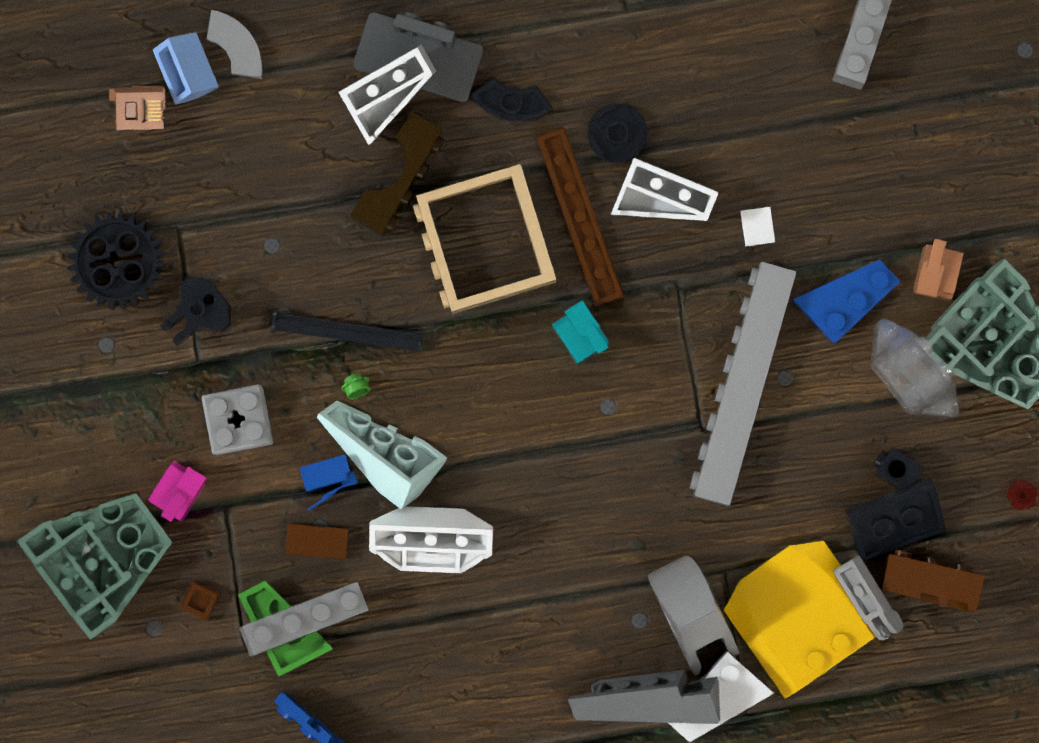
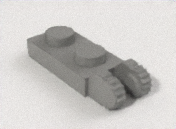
(868, 598)

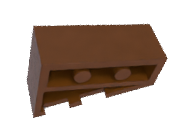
(931, 581)

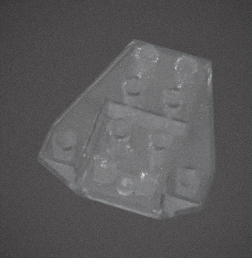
(912, 372)

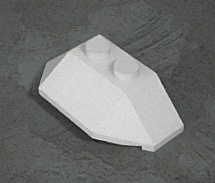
(431, 539)

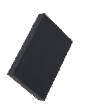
(895, 520)

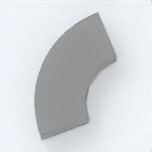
(237, 43)

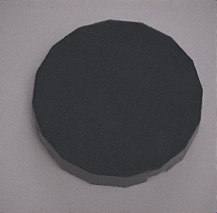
(617, 133)

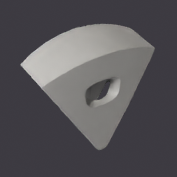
(690, 609)

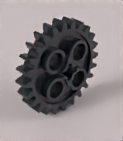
(120, 288)

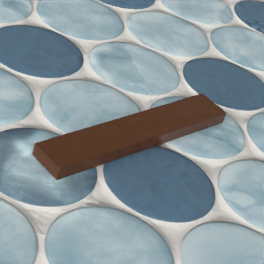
(579, 217)

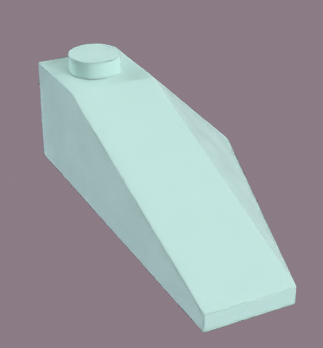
(389, 460)

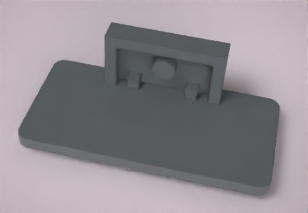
(452, 57)

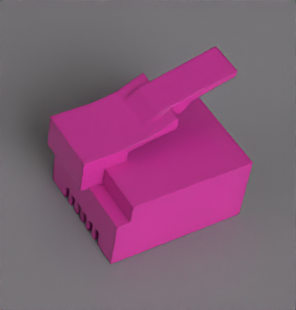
(178, 491)

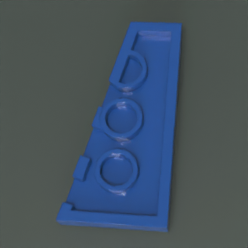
(311, 726)

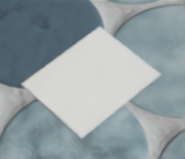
(757, 226)

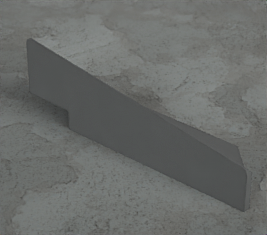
(650, 698)

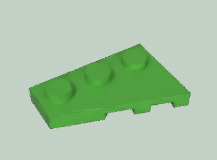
(265, 601)

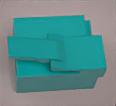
(580, 333)

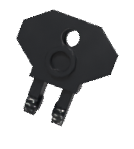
(194, 308)

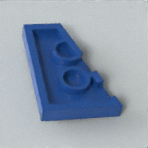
(846, 300)

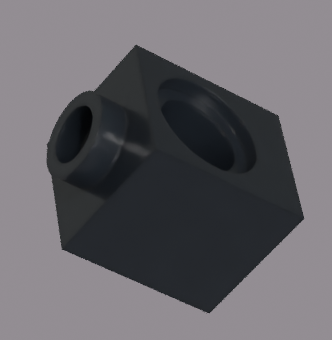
(911, 469)

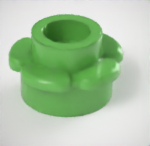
(356, 386)

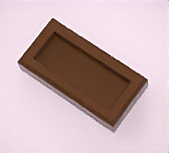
(317, 541)

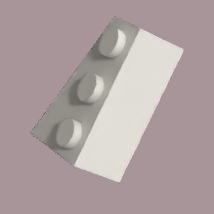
(385, 92)
(662, 194)
(737, 692)

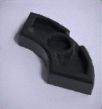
(510, 103)

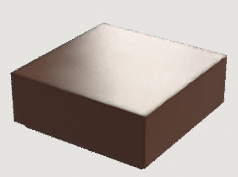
(200, 601)

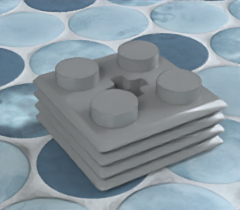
(221, 407)

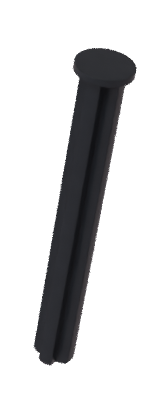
(346, 331)

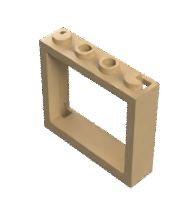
(440, 267)

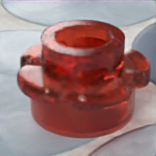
(1022, 487)

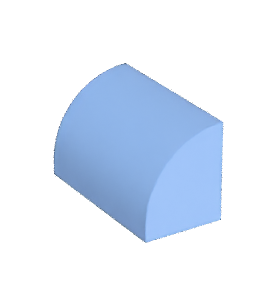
(185, 67)

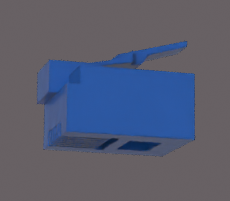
(327, 474)

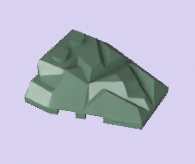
(993, 336)
(97, 559)

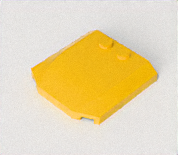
(797, 616)

